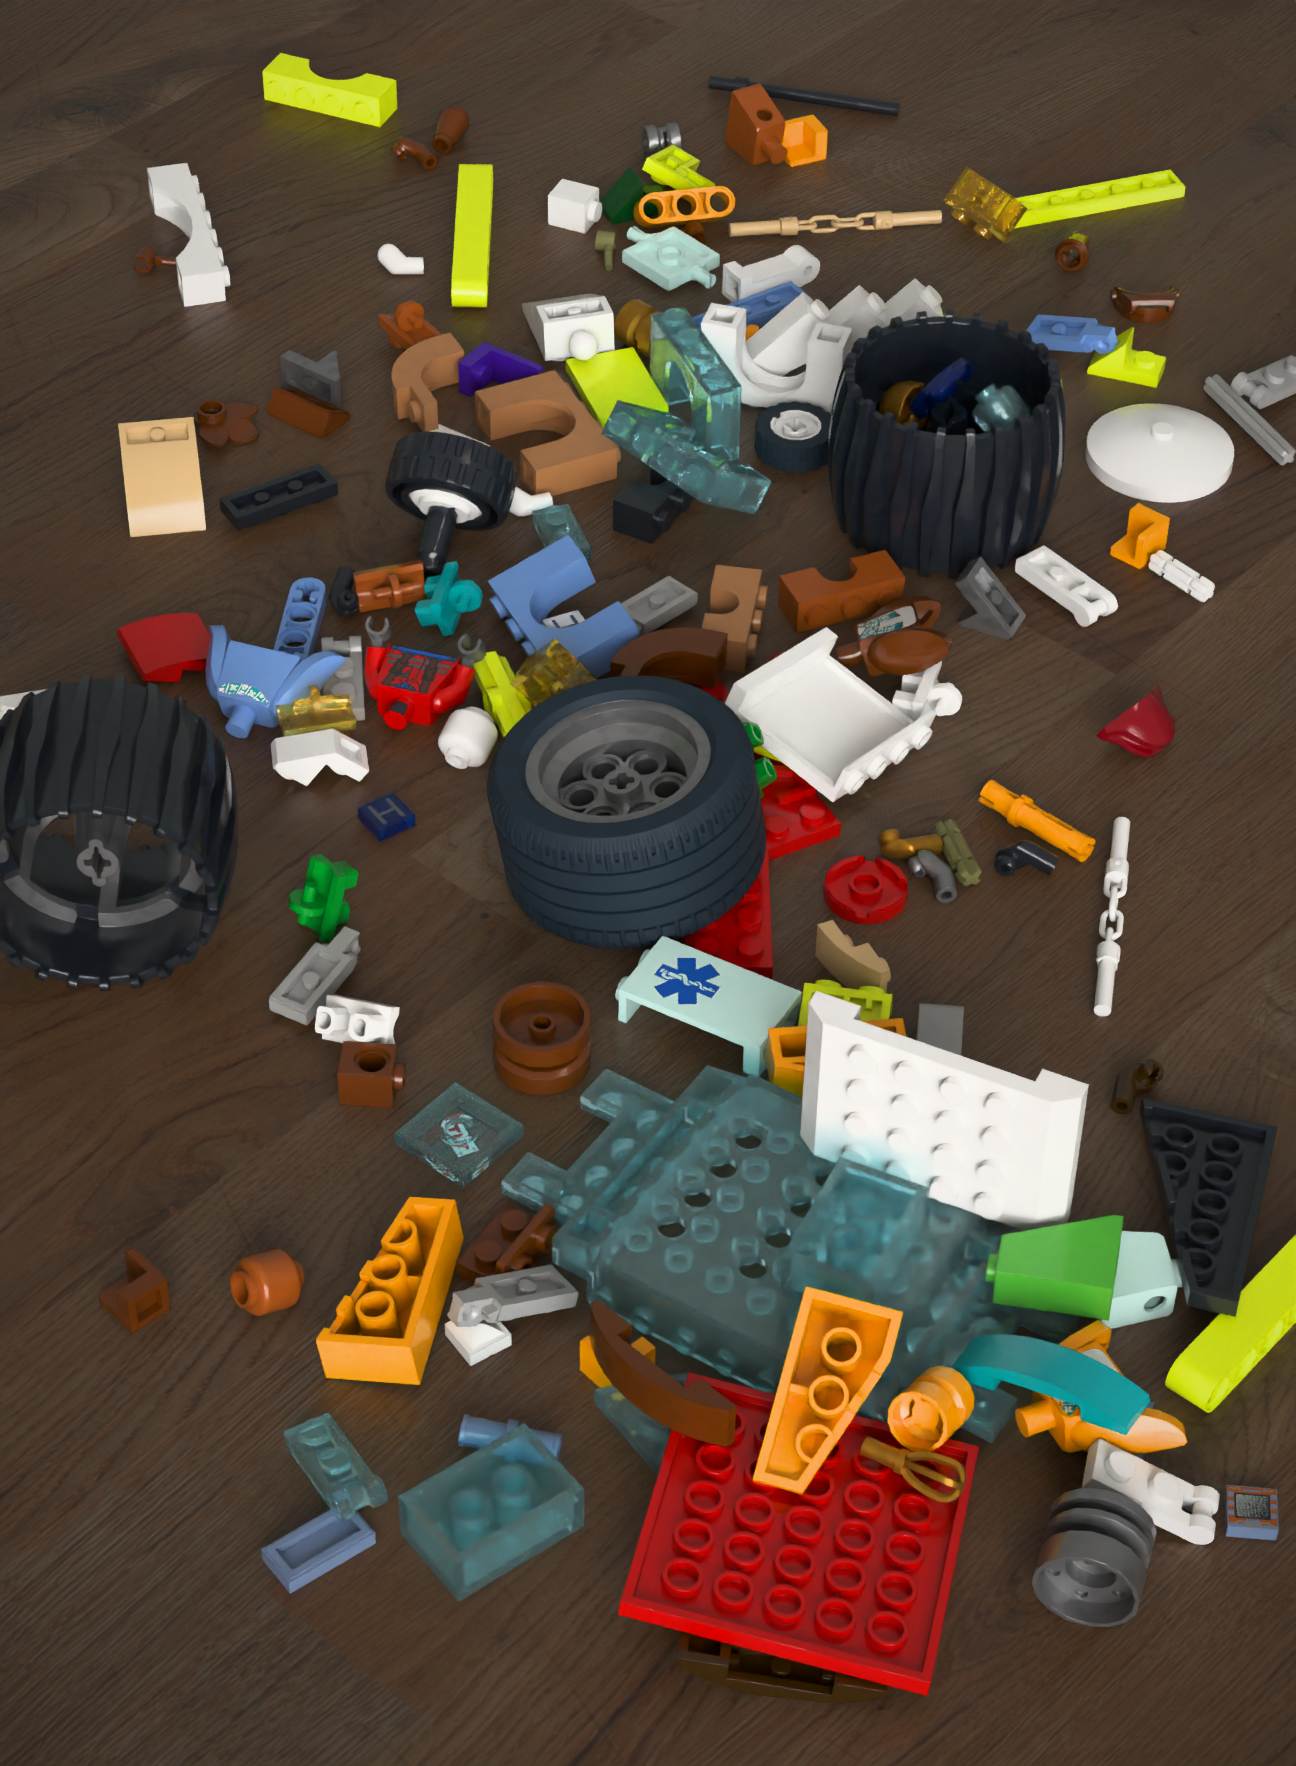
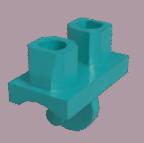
(447, 599)

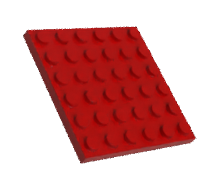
(822, 1577)

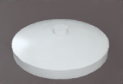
(1159, 452)

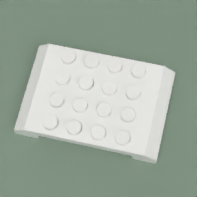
(941, 1119)

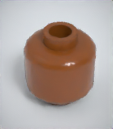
(267, 1282)

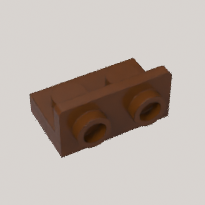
(509, 1243)

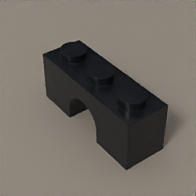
(649, 509)

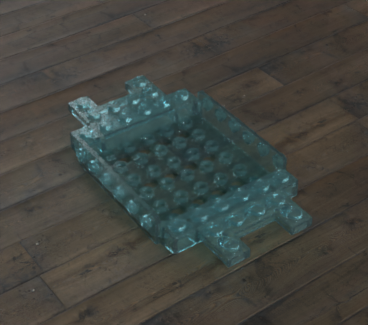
(692, 1285)

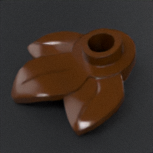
(225, 422)

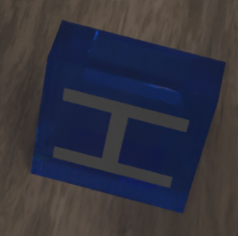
(386, 816)

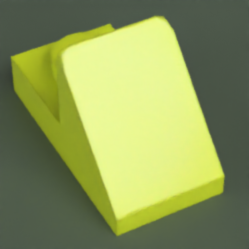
(1127, 364)

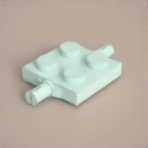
(670, 258)

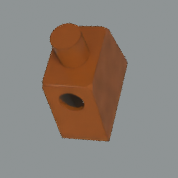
(755, 126)

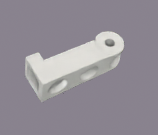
(769, 273)

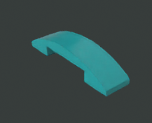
(1056, 1371)

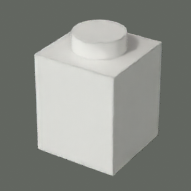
(574, 206)

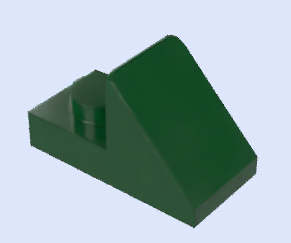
(624, 194)

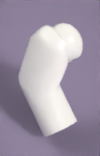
(398, 263)
(524, 504)

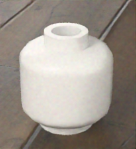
(468, 737)

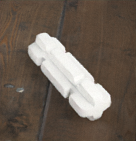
(1181, 575)

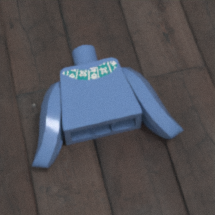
(255, 679)

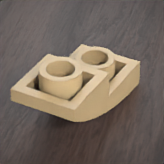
(850, 964)

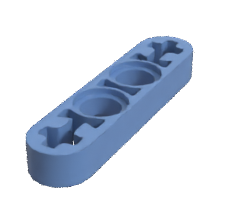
(295, 608)

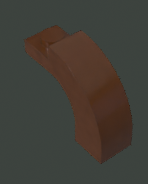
(676, 654)

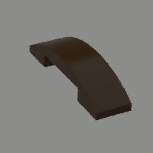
(769, 1674)

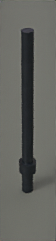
(808, 96)

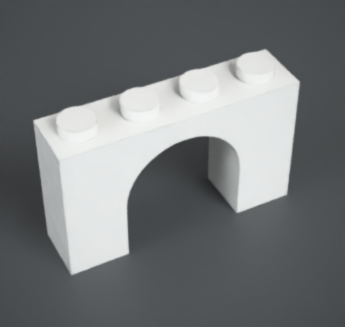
(817, 385)

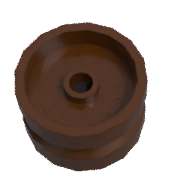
(542, 1038)

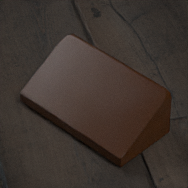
(306, 411)

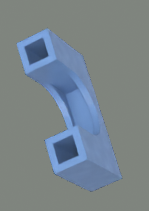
(541, 583)

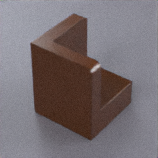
(139, 1295)

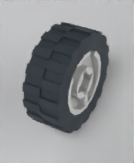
(793, 437)

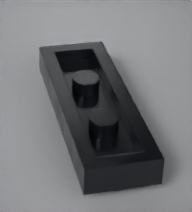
(278, 497)

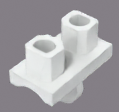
(924, 693)
(356, 1020)

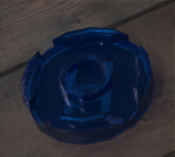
(941, 387)

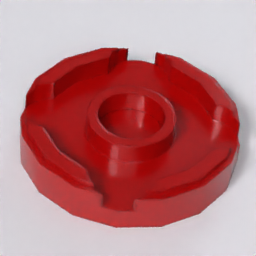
(865, 890)

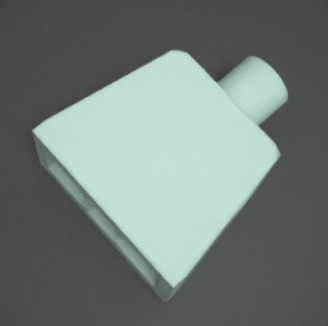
(1144, 1280)

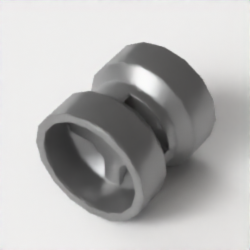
(657, 139)

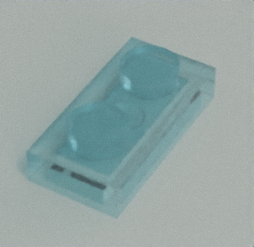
(557, 522)

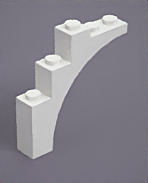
(784, 339)

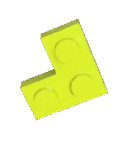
(676, 169)

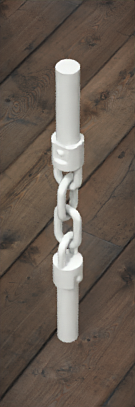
(1108, 951)

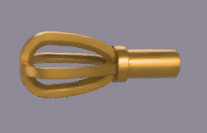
(902, 1462)

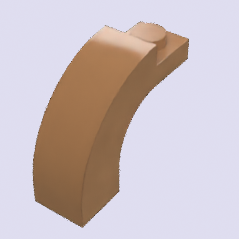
(421, 371)

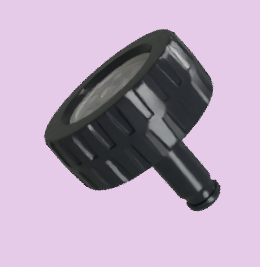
(449, 486)

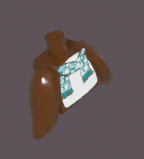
(898, 639)

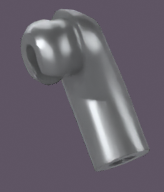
(928, 863)

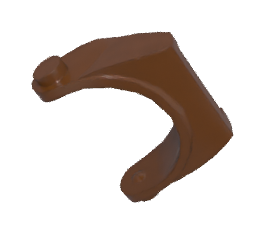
(1126, 302)

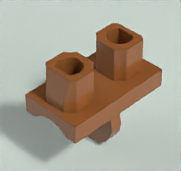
(407, 325)
(390, 586)

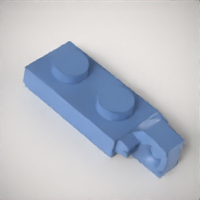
(1072, 334)

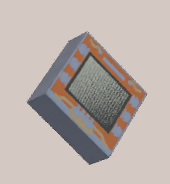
(1251, 1512)

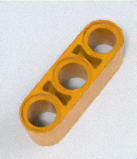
(697, 197)

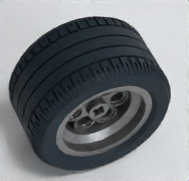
(627, 811)

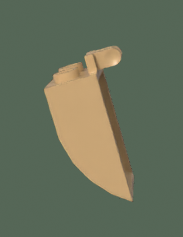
(162, 477)

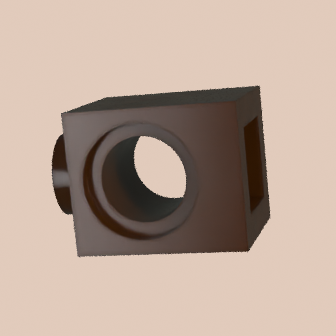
(369, 1074)

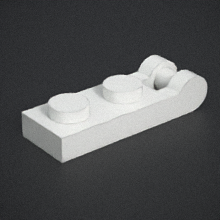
(1066, 585)
(1155, 1490)

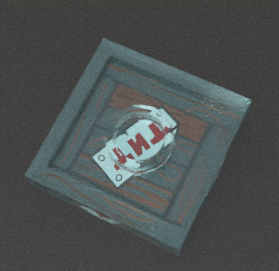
(459, 1134)

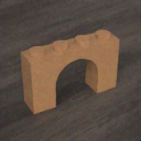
(549, 404)

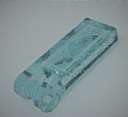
(334, 1467)

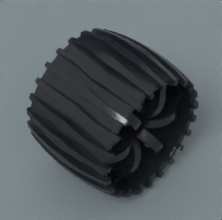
(950, 487)

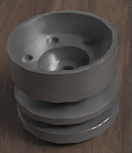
(1094, 1557)

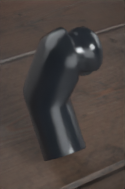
(341, 593)
(1023, 854)

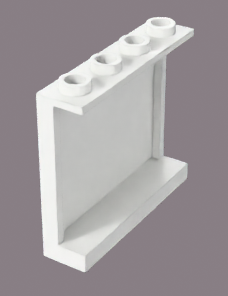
(825, 718)

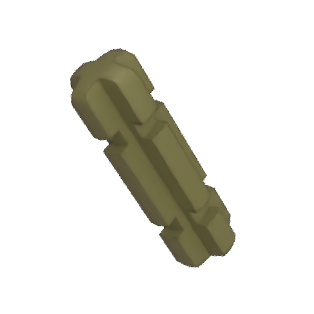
(958, 853)

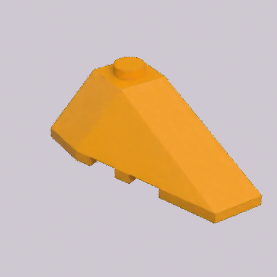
(827, 1375)

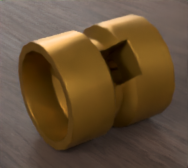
(634, 325)

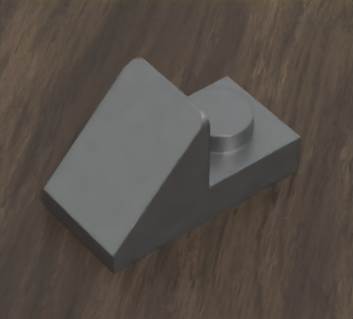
(315, 378)
(990, 604)

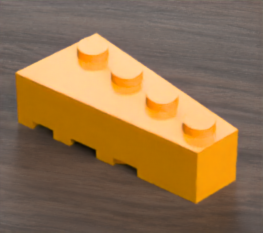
(397, 1305)

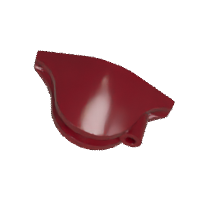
(1143, 727)

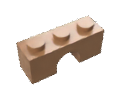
(735, 610)

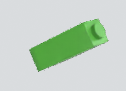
(1059, 1267)

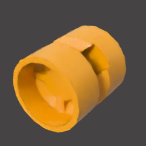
(931, 1409)

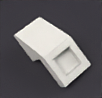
(305, 755)

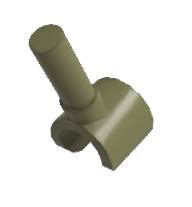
(606, 242)

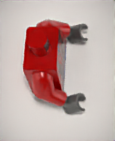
(415, 682)

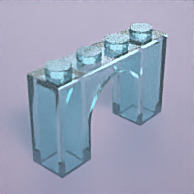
(691, 370)
(665, 446)

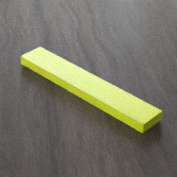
(1100, 197)

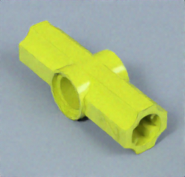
(500, 698)

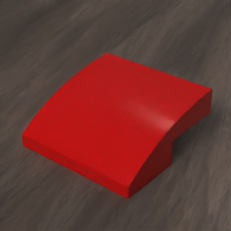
(166, 645)

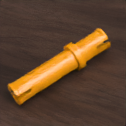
(1023, 813)

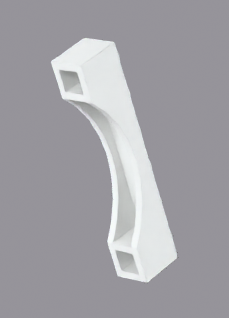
(201, 264)

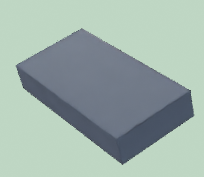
(316, 1548)

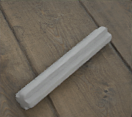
(1249, 420)

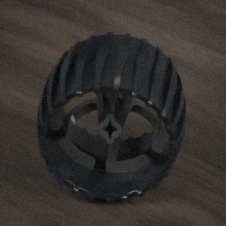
(112, 760)

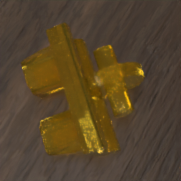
(316, 714)

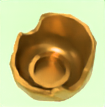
(898, 399)

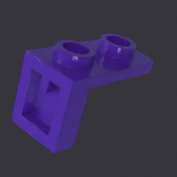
(493, 364)

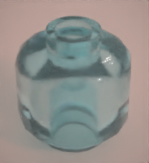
(998, 407)

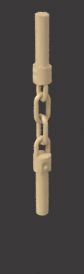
(791, 225)

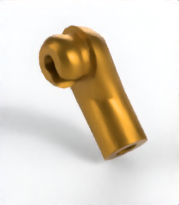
(896, 848)

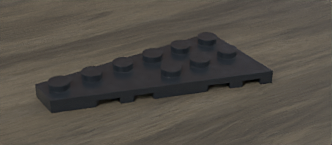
(1211, 1193)

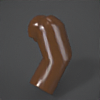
(417, 150)

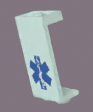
(710, 997)

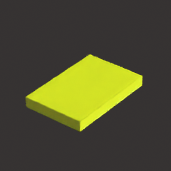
(612, 378)

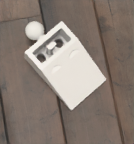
(571, 326)

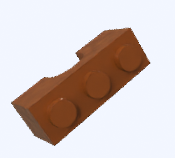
(816, 602)

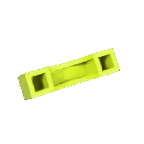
(361, 99)

